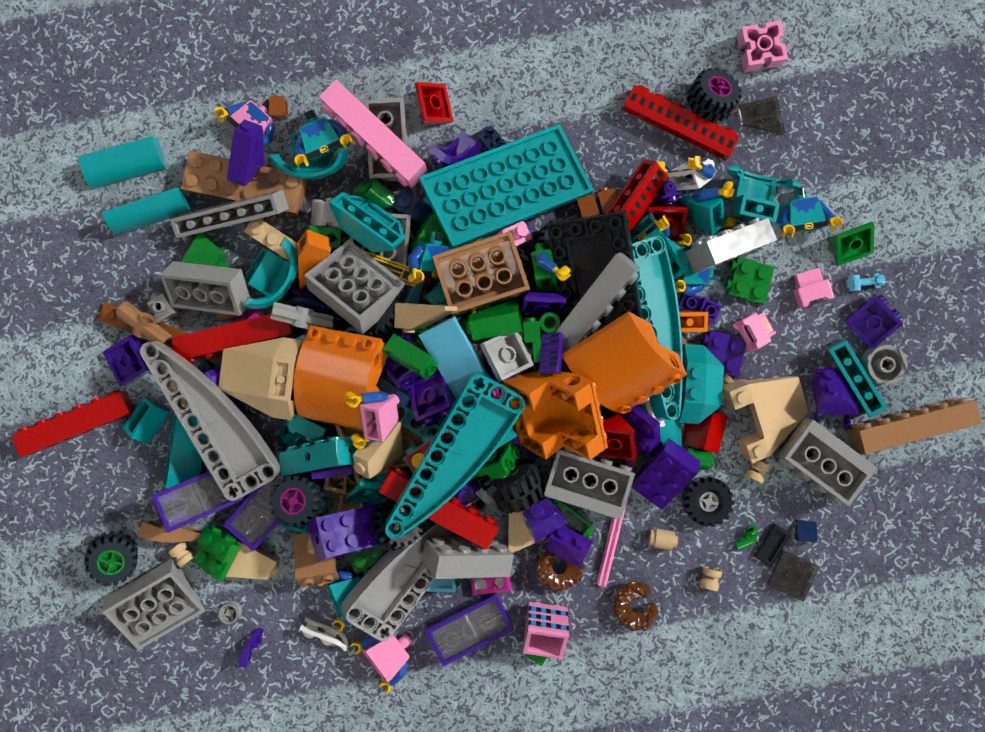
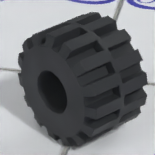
(519, 488)

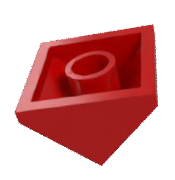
(433, 104)
(676, 217)
(706, 434)
(619, 439)

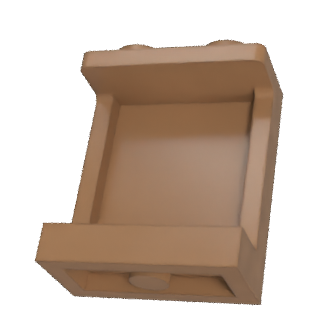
(306, 567)

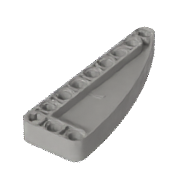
(226, 427)
(392, 579)

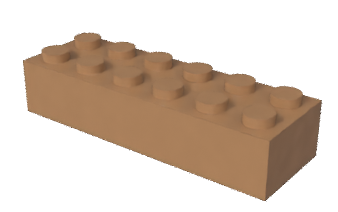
(207, 177)
(914, 425)

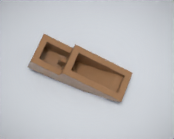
(155, 532)

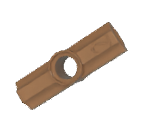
(143, 324)

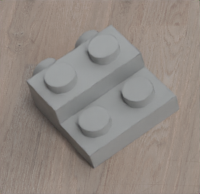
(506, 355)

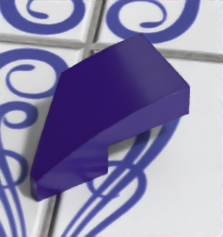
(254, 642)

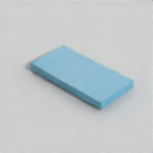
(454, 355)

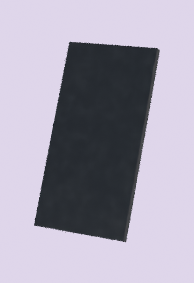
(586, 249)

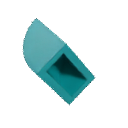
(146, 420)

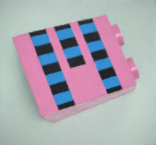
(546, 630)

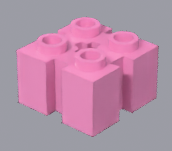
(769, 37)

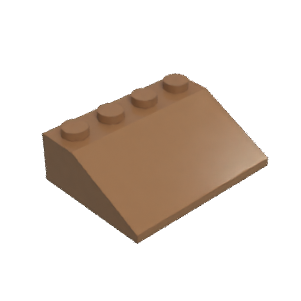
(481, 273)

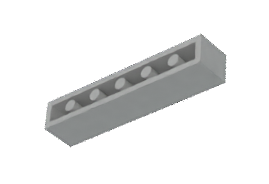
(229, 213)
(598, 301)

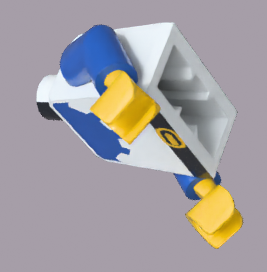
(690, 174)

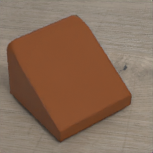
(278, 107)

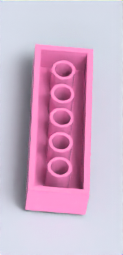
(373, 133)

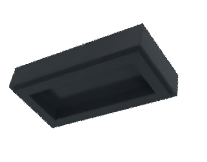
(772, 545)

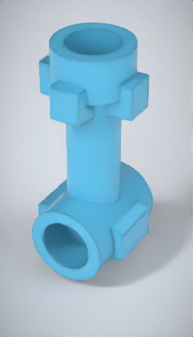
(854, 282)

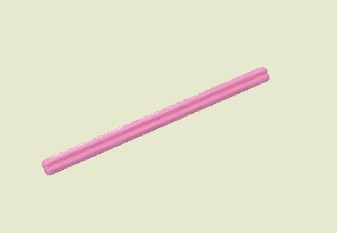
(612, 539)

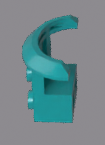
(317, 168)
(756, 194)
(272, 275)

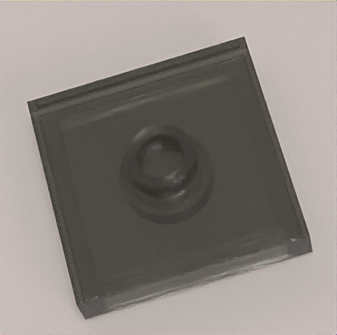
(792, 575)

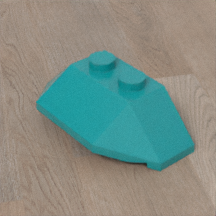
(367, 222)
(701, 385)

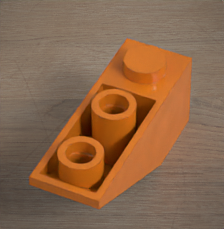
(311, 251)

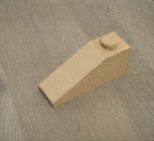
(419, 316)

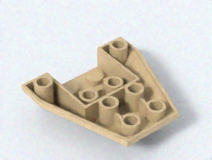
(262, 375)

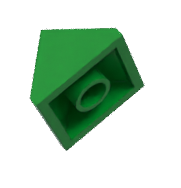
(852, 243)

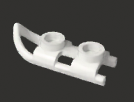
(327, 637)

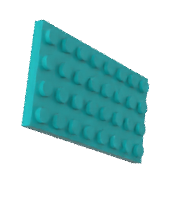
(505, 186)

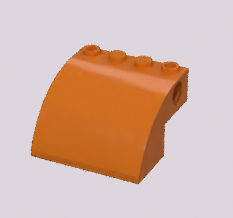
(625, 363)
(330, 367)
(558, 414)

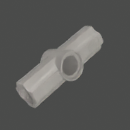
(300, 316)

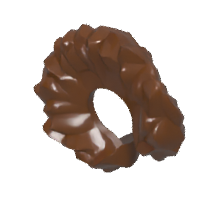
(555, 581)
(623, 610)

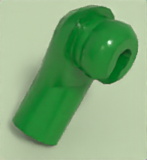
(748, 539)

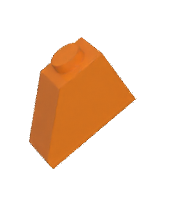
(693, 321)

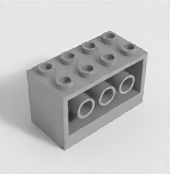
(825, 462)
(593, 495)

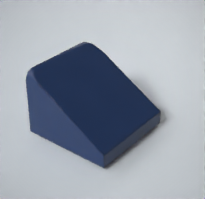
(806, 531)

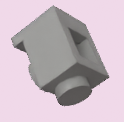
(166, 311)

